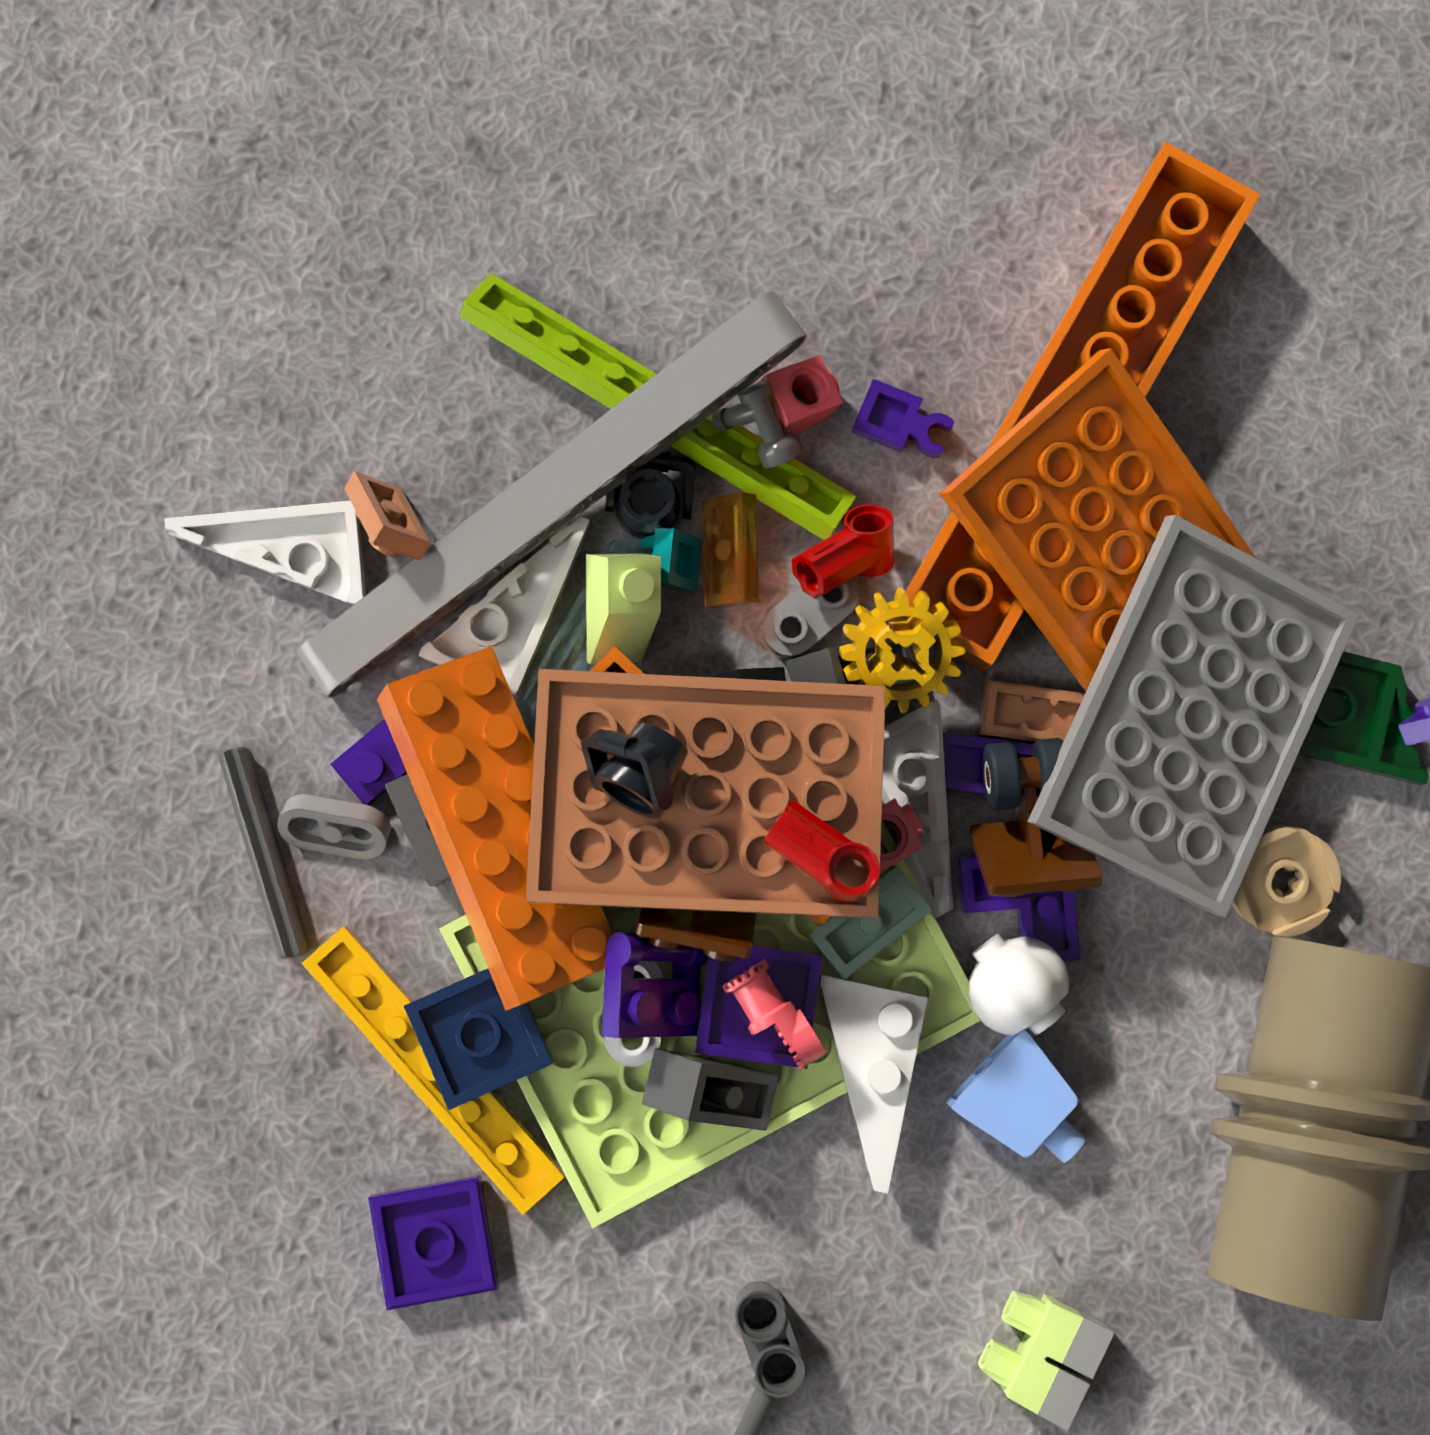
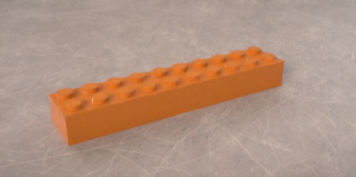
(1129, 302)

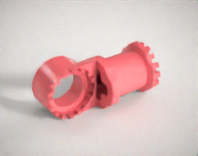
(766, 1006)

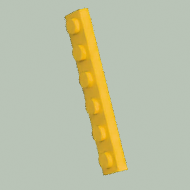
(480, 1126)

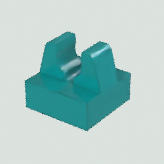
(679, 557)

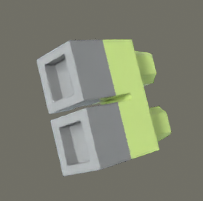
(1054, 1332)

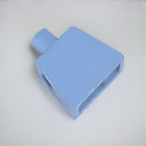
(1020, 1099)

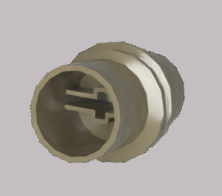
(1325, 1129)

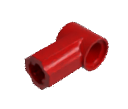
(859, 549)
(817, 848)

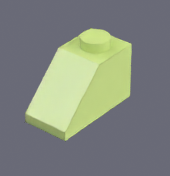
(621, 603)

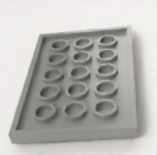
(1194, 716)

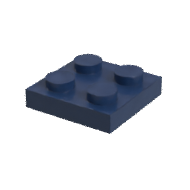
(474, 1040)

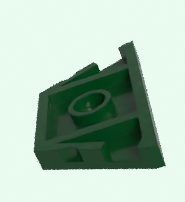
(1361, 720)

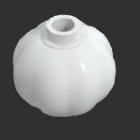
(1018, 985)

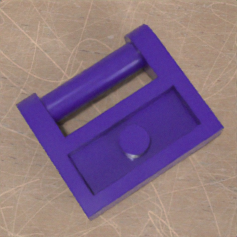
(650, 1004)

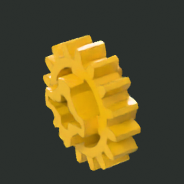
(915, 633)

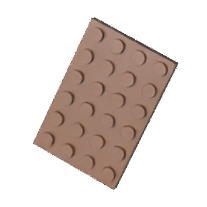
(746, 760)

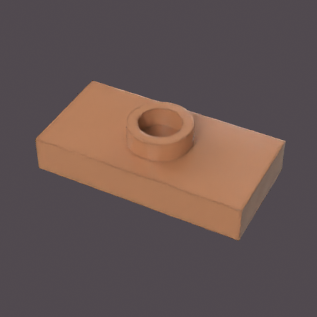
(1026, 712)

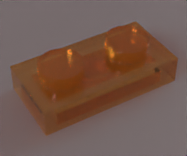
(730, 550)

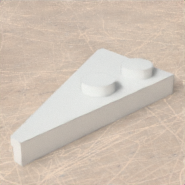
(301, 543)
(514, 610)
(917, 777)
(877, 1050)

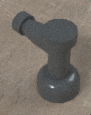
(757, 407)

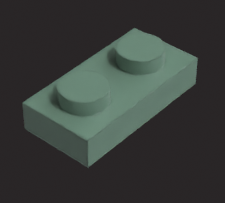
(854, 941)

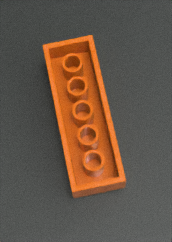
(475, 788)

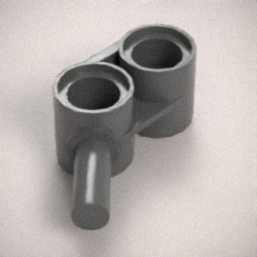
(761, 1342)

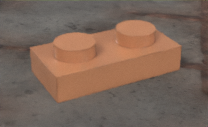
(387, 517)

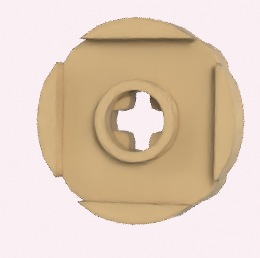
(1310, 890)

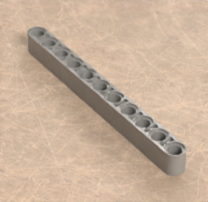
(553, 493)

